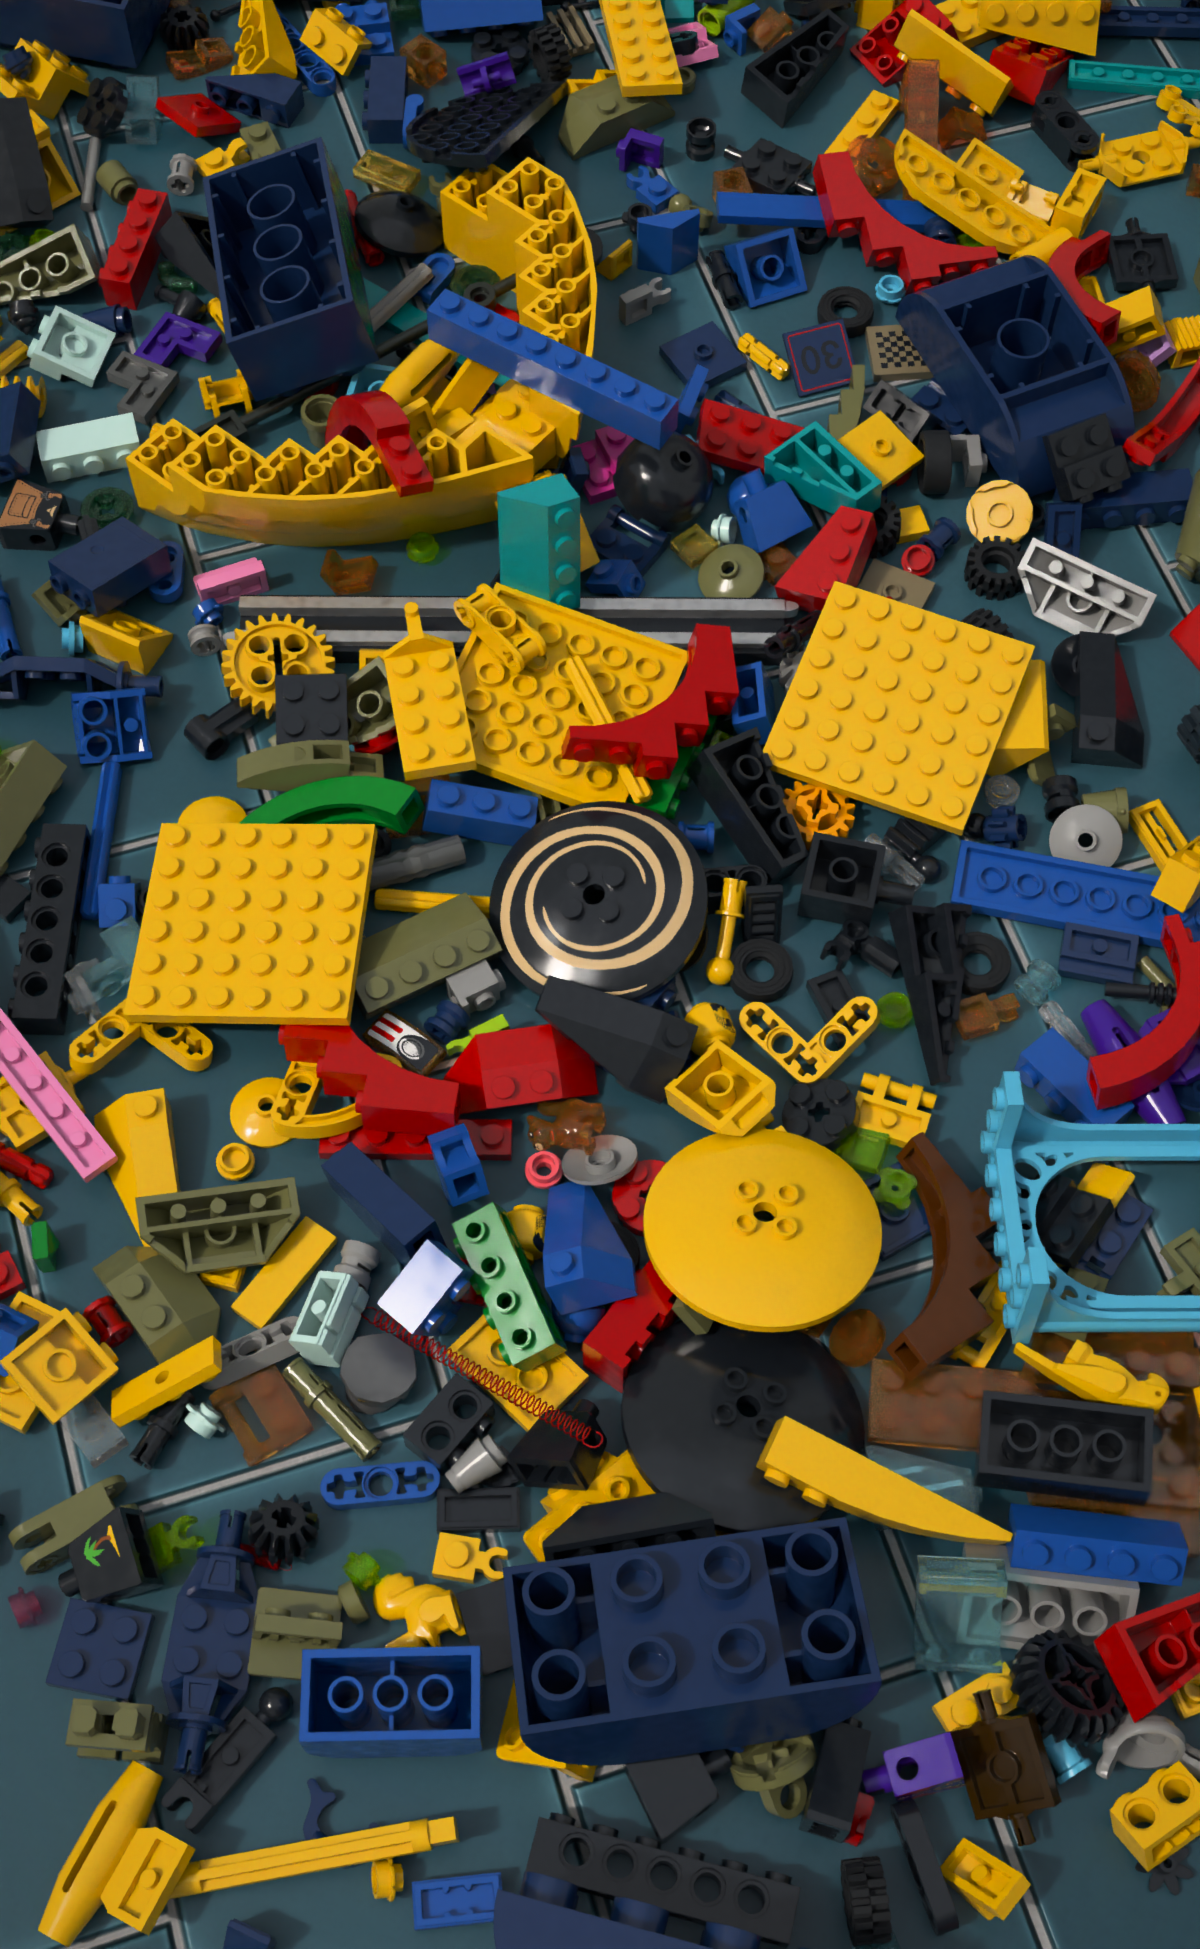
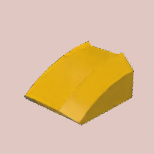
(722, 1092)

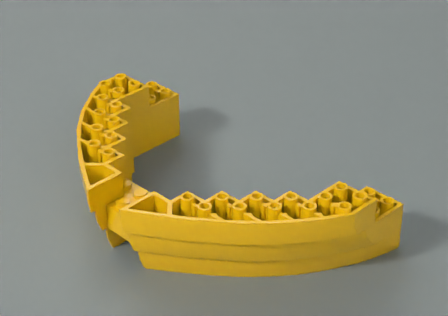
(343, 495)

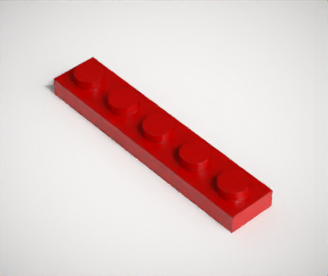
(489, 1138)

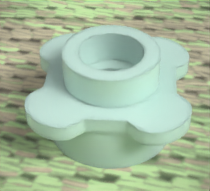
(203, 1419)

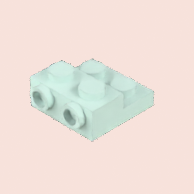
(70, 347)

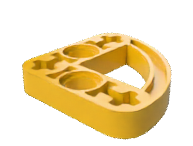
(304, 1124)

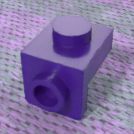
(640, 148)

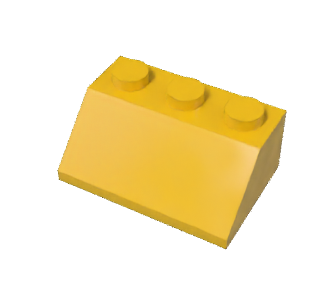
(1027, 725)

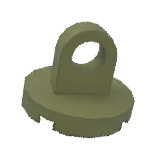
(771, 1767)

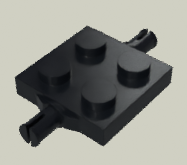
(773, 168)
(1141, 260)

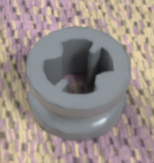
(204, 639)

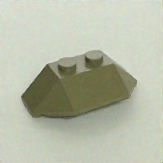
(602, 116)
(219, 1224)
(159, 1300)

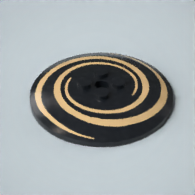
(631, 938)

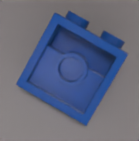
(375, 22)

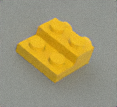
(61, 1365)

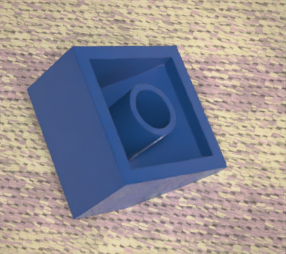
(767, 266)

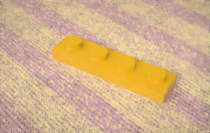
(868, 119)

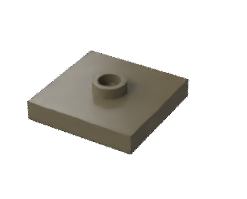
(897, 583)

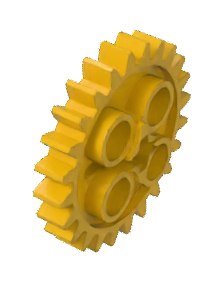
(244, 667)

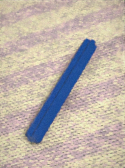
(100, 838)

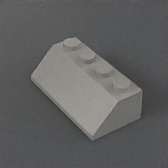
(1057, 1601)

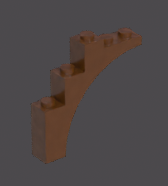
(960, 1262)

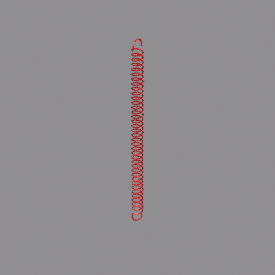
(450, 1355)

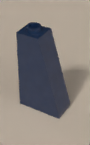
(380, 1203)

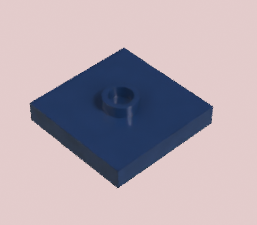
(703, 347)

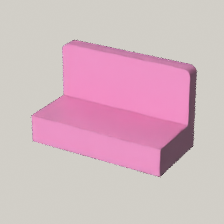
(232, 581)

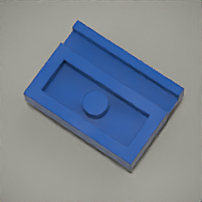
(693, 391)

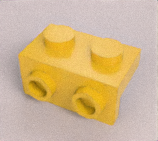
(334, 39)

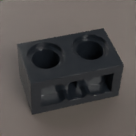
(902, 411)
(440, 1419)

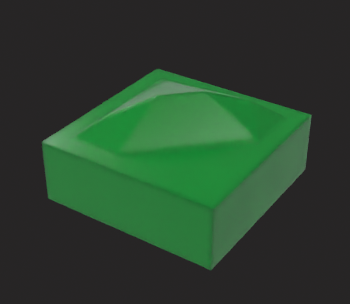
(44, 1246)

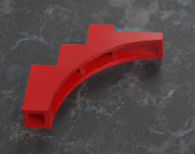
(883, 239)
(682, 719)
(384, 1092)

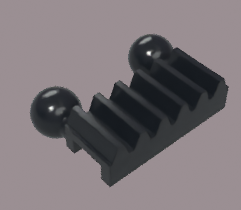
(916, 837)

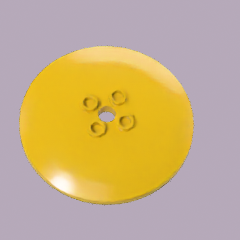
(756, 1271)

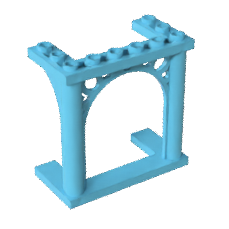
(1023, 1135)

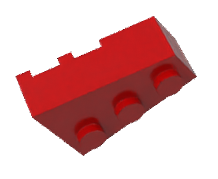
(833, 555)

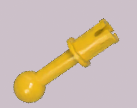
(721, 967)

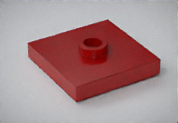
(198, 115)

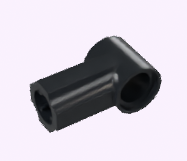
(213, 733)

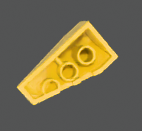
(263, 41)
(143, 1139)

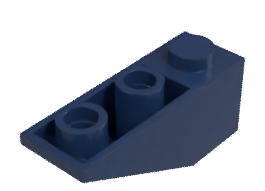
(259, 96)

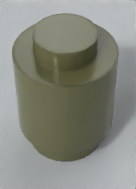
(117, 182)

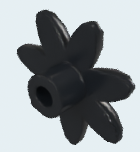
(1168, 1875)

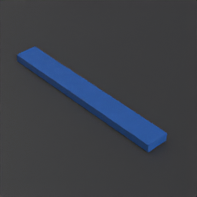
(805, 210)

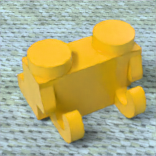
(1033, 199)
(225, 392)

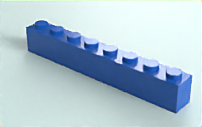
(553, 369)

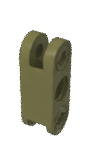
(65, 1523)

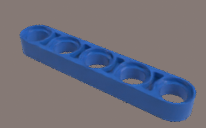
(310, 74)

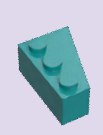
(823, 472)

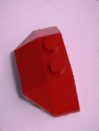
(521, 1069)

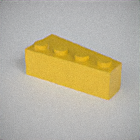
(1051, 22)

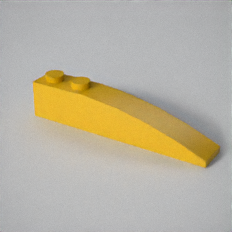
(866, 1489)

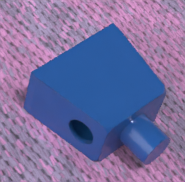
(768, 512)

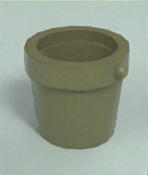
(315, 416)
(1113, 801)

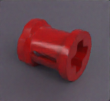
(108, 1321)

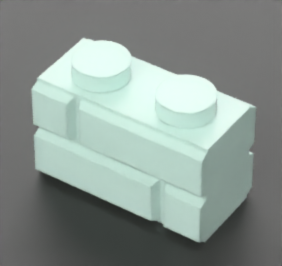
(329, 1318)

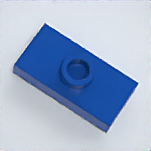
(455, 1901)

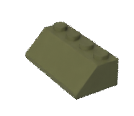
(26, 780)
(421, 954)

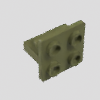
(287, 1624)

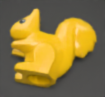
(424, 1607)

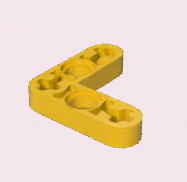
(109, 1048)
(815, 1049)

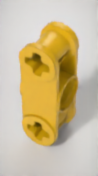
(500, 628)

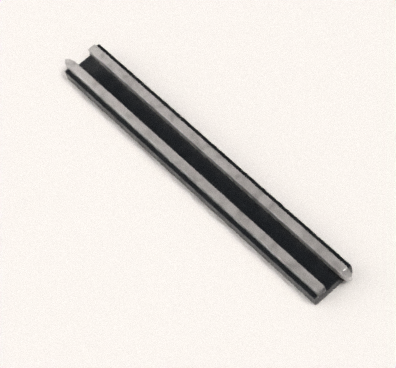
(380, 621)

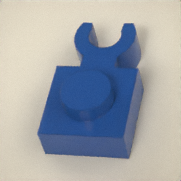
(651, 191)

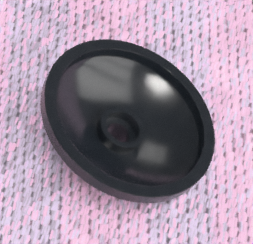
(399, 223)

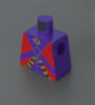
(936, 1765)

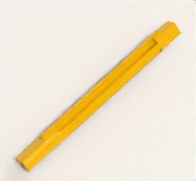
(315, 1855)

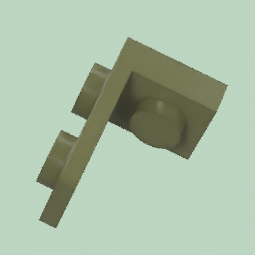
(1059, 722)

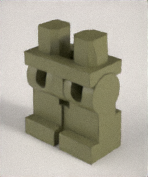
(108, 1727)

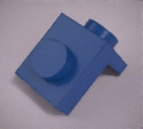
(737, 25)
(616, 577)
(117, 900)

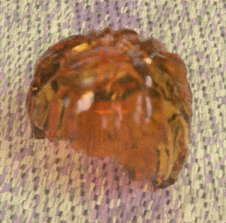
(1140, 378)

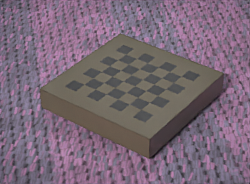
(894, 355)

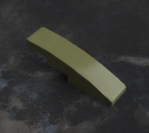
(849, 405)

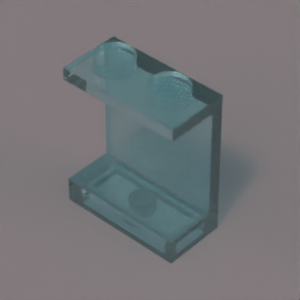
(959, 1614)

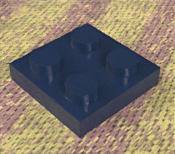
(100, 1650)

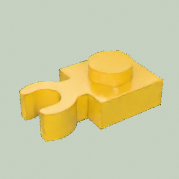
(460, 1558)

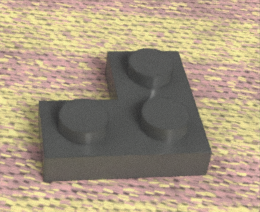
(147, 385)

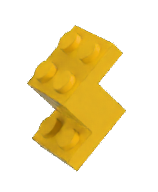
(48, 81)

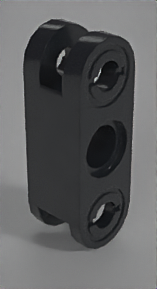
(1063, 129)

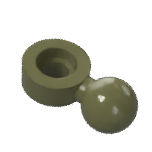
(682, 202)

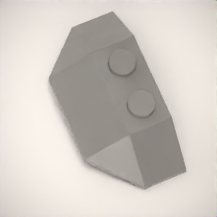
(1080, 594)

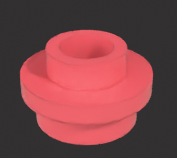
(540, 1160)

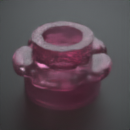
(25, 1607)

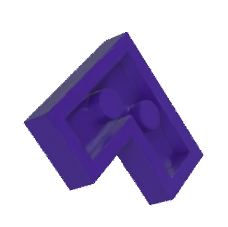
(177, 335)

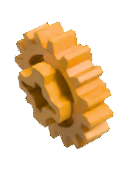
(834, 814)

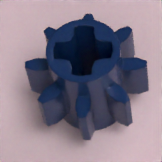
(1005, 827)

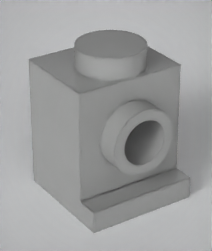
(475, 987)

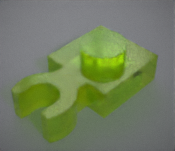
(864, 1150)
(169, 1541)

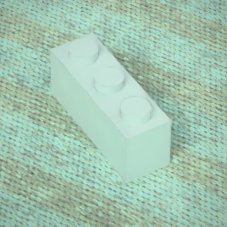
(87, 447)

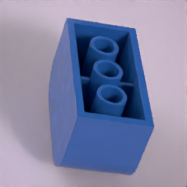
(391, 1702)

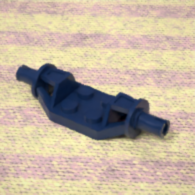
(22, 668)
(210, 1642)

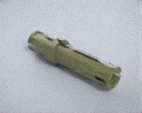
(342, 1420)

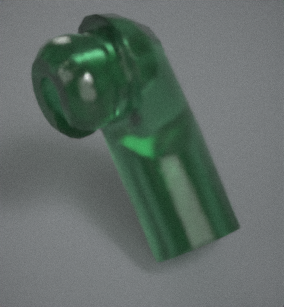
(173, 281)

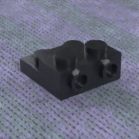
(1085, 459)
(1068, 1219)

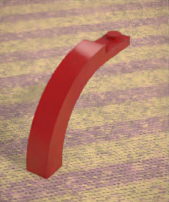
(382, 421)
(1170, 427)

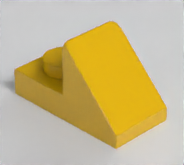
(984, 1880)

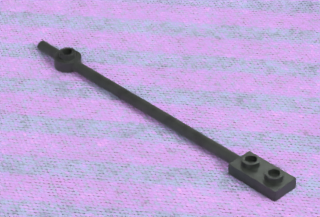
(478, 292)

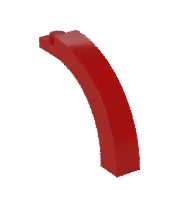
(1074, 261)
(1158, 1055)

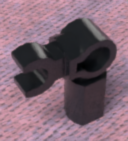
(855, 939)

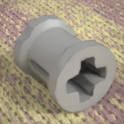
(181, 174)

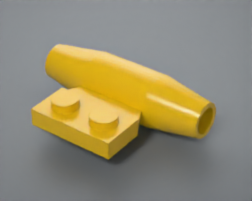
(421, 374)
(118, 1863)

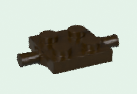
(1005, 1767)

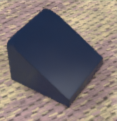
(246, 1937)

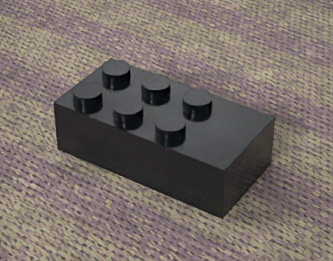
(1064, 1448)

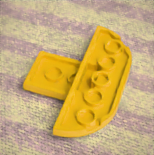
(969, 192)

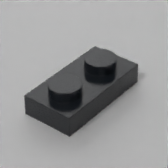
(830, 994)

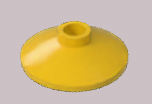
(249, 1121)

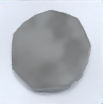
(377, 1372)

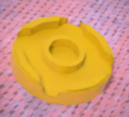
(1000, 510)

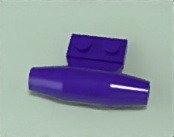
(1112, 1032)

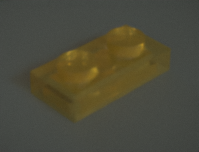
(386, 172)

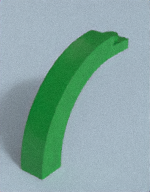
(342, 802)

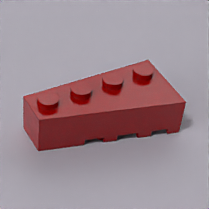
(1153, 1653)

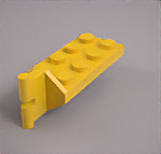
(428, 703)

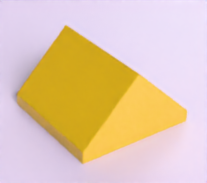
(125, 639)

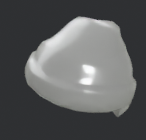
(1145, 1745)

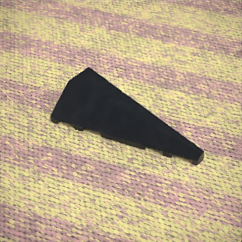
(930, 958)

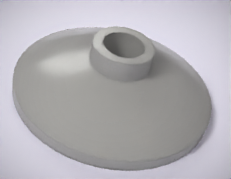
(1090, 820)
(610, 1161)

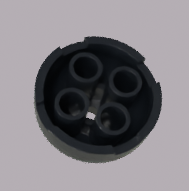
(665, 484)

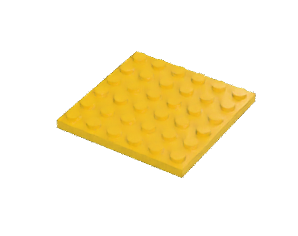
(897, 707)
(525, 715)
(253, 924)

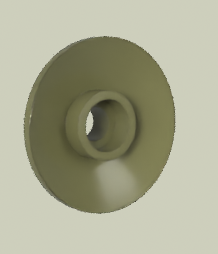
(742, 582)

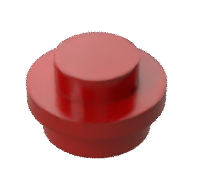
(918, 560)

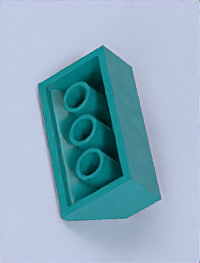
(541, 540)

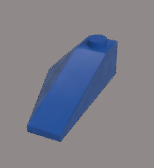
(583, 1252)

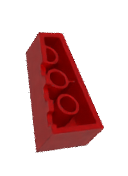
(628, 1329)

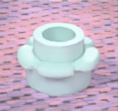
(724, 529)

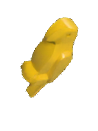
(1098, 1378)

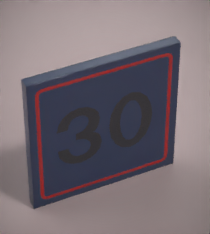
(819, 357)

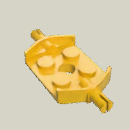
(1161, 150)

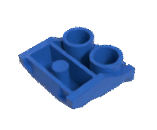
(111, 725)

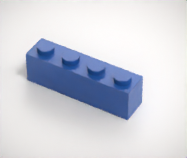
(1096, 1544)

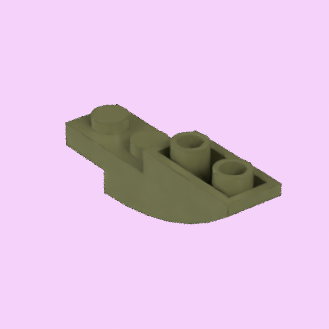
(304, 762)

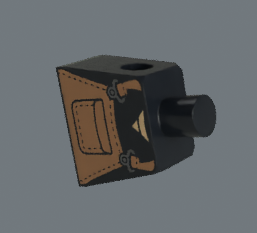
(35, 518)

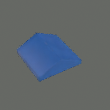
(667, 241)

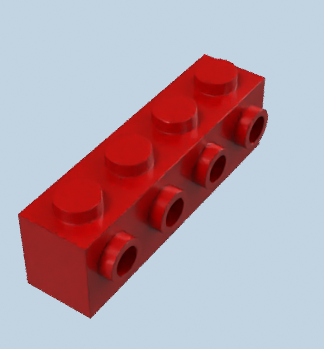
(135, 249)

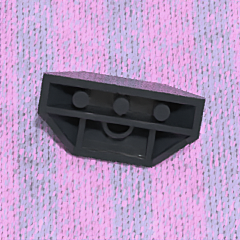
(628, 1525)

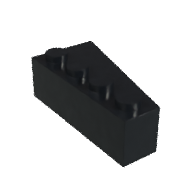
(793, 68)

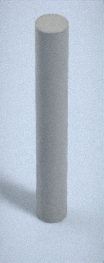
(90, 174)

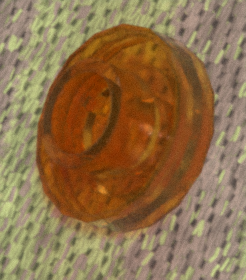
(857, 1338)

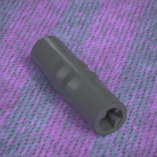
(417, 862)

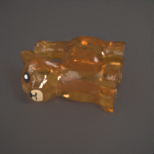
(570, 1129)

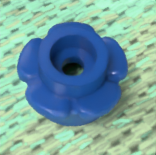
(208, 612)

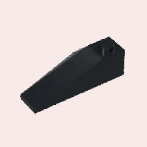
(188, 245)
(1104, 707)

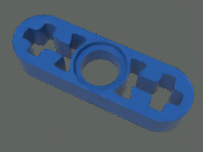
(350, 1497)

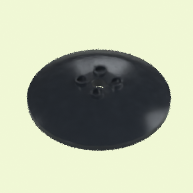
(696, 1443)

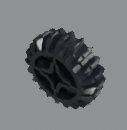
(1066, 1688)

